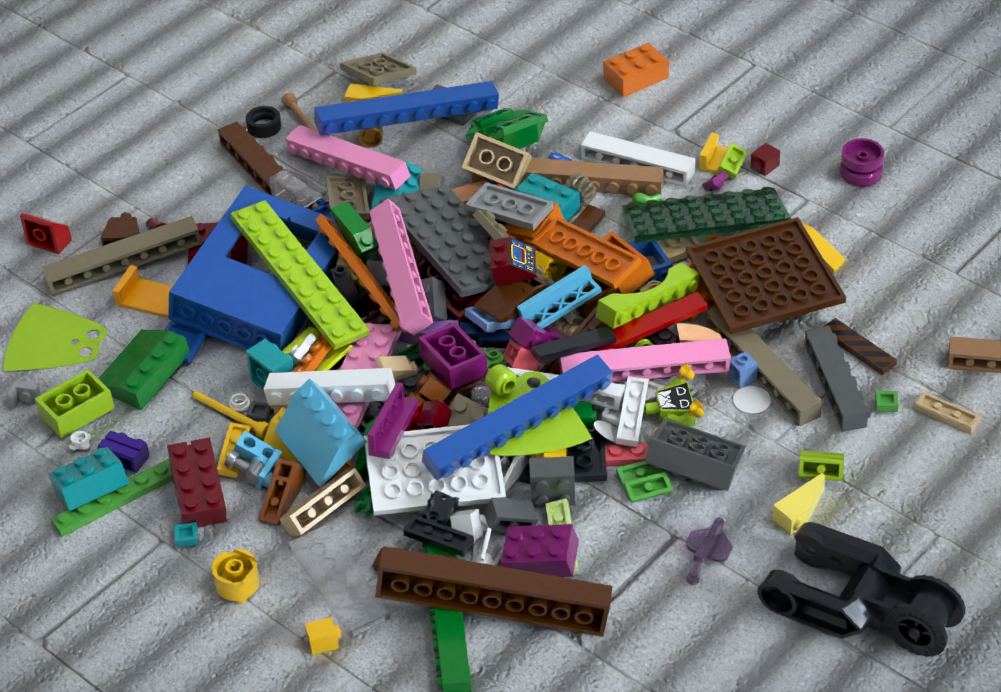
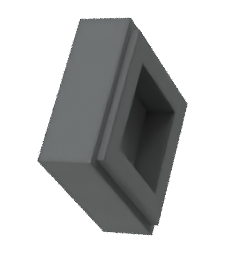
(259, 411)

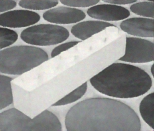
(607, 149)
(340, 385)

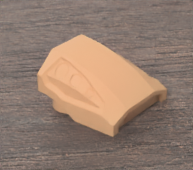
(693, 332)

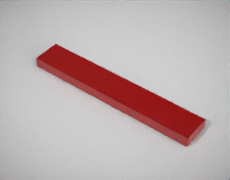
(656, 321)

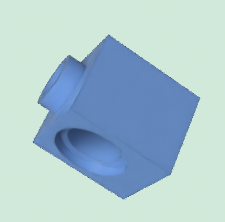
(743, 370)

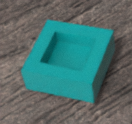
(186, 534)

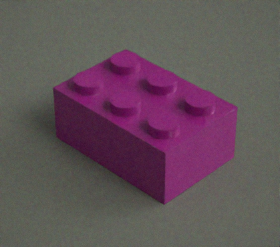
(453, 355)
(541, 549)

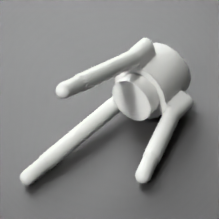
(484, 557)

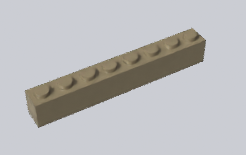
(121, 254)
(772, 371)

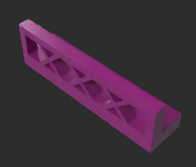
(391, 423)

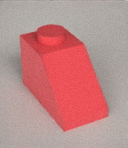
(520, 357)

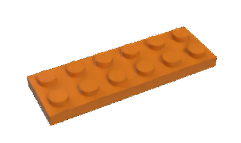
(579, 248)

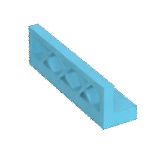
(556, 296)

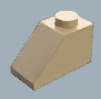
(400, 366)

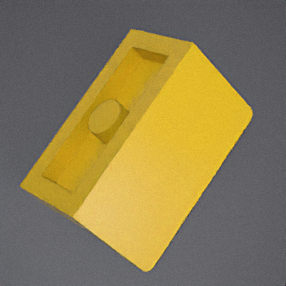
(712, 154)

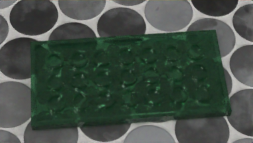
(704, 214)

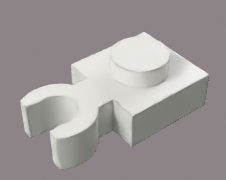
(298, 352)

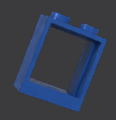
(652, 248)

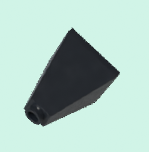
(346, 285)

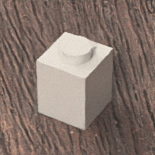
(468, 522)

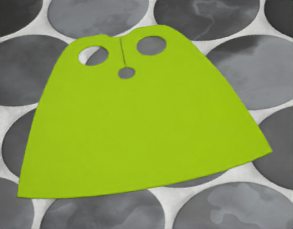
(46, 338)
(552, 434)

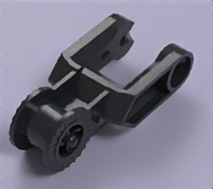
(875, 597)

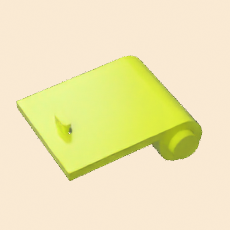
(329, 360)

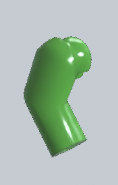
(643, 198)

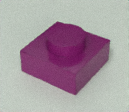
(716, 181)

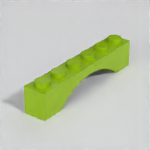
(622, 308)

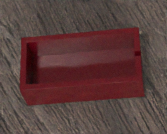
(197, 483)

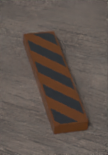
(861, 347)

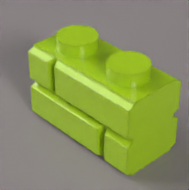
(815, 462)

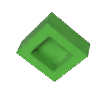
(886, 401)

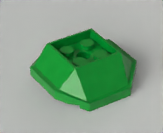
(511, 127)

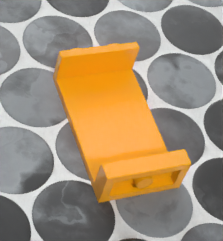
(142, 294)

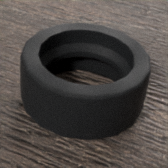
(263, 113)

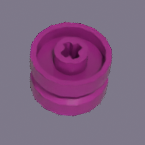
(862, 161)

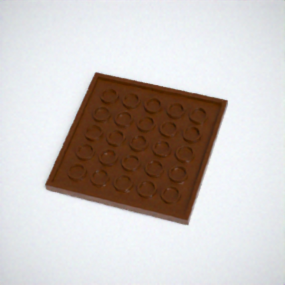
(765, 275)

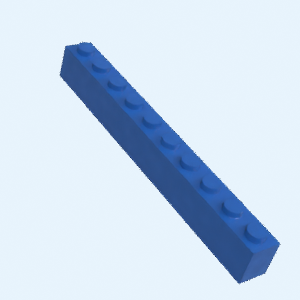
(405, 108)
(516, 417)

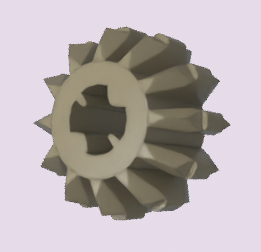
(584, 186)

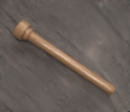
(290, 102)

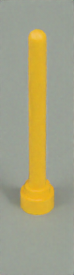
(259, 428)

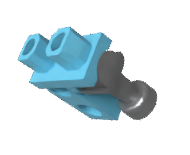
(261, 459)

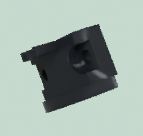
(440, 509)

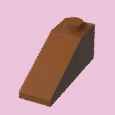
(282, 490)

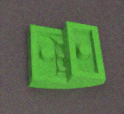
(643, 481)

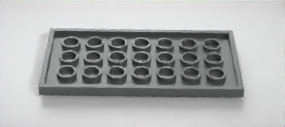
(448, 238)

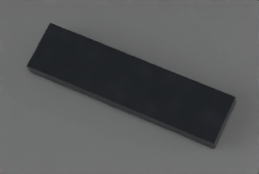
(573, 344)

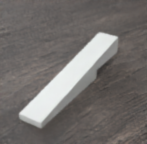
(610, 397)

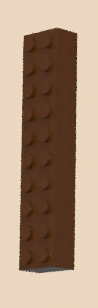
(493, 591)

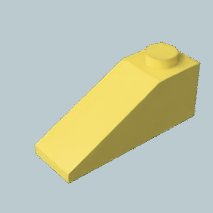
(799, 505)

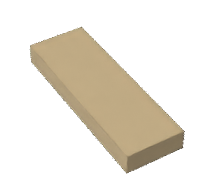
(947, 412)

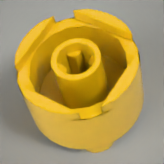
(236, 575)

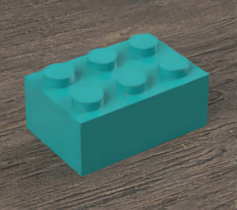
(544, 188)
(88, 478)

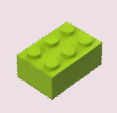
(74, 403)

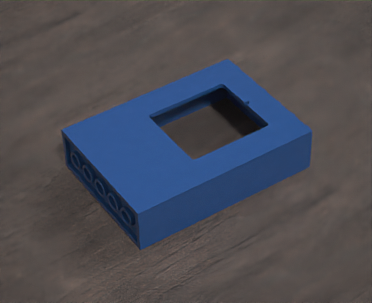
(239, 300)

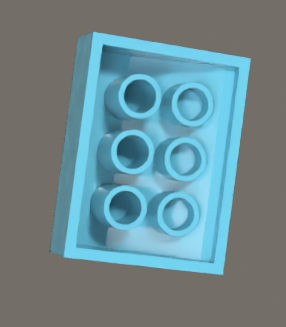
(318, 432)

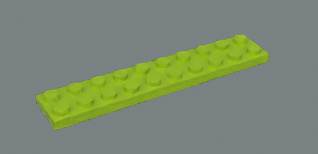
(300, 275)

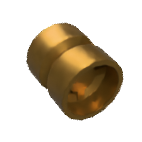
(371, 137)

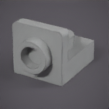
(22, 392)

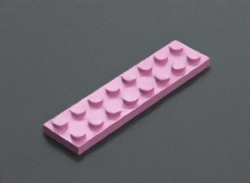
(362, 356)

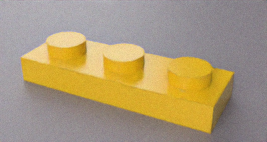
(233, 434)

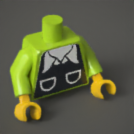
(675, 400)

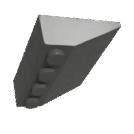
(695, 454)

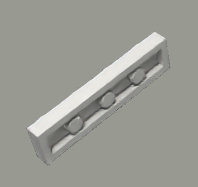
(632, 411)

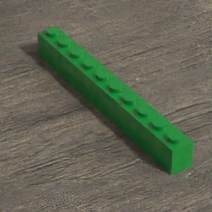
(449, 642)

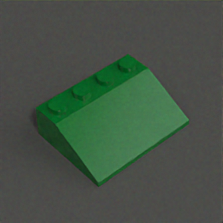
(145, 366)

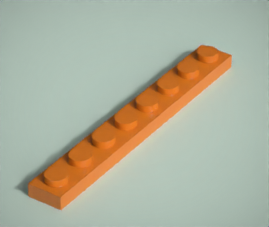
(359, 269)

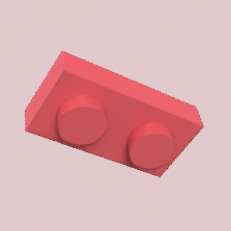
(624, 455)

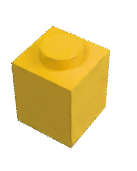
(322, 635)

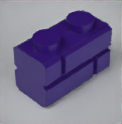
(128, 450)

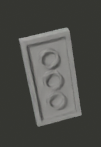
(510, 205)

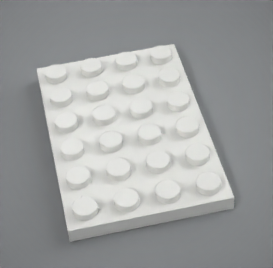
(406, 484)

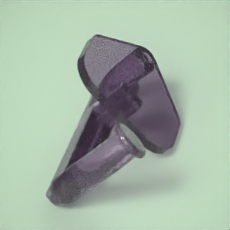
(709, 544)

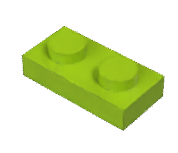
(732, 160)

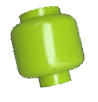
(501, 380)

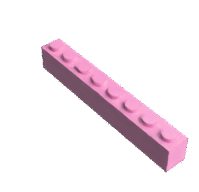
(348, 157)
(400, 268)
(658, 360)

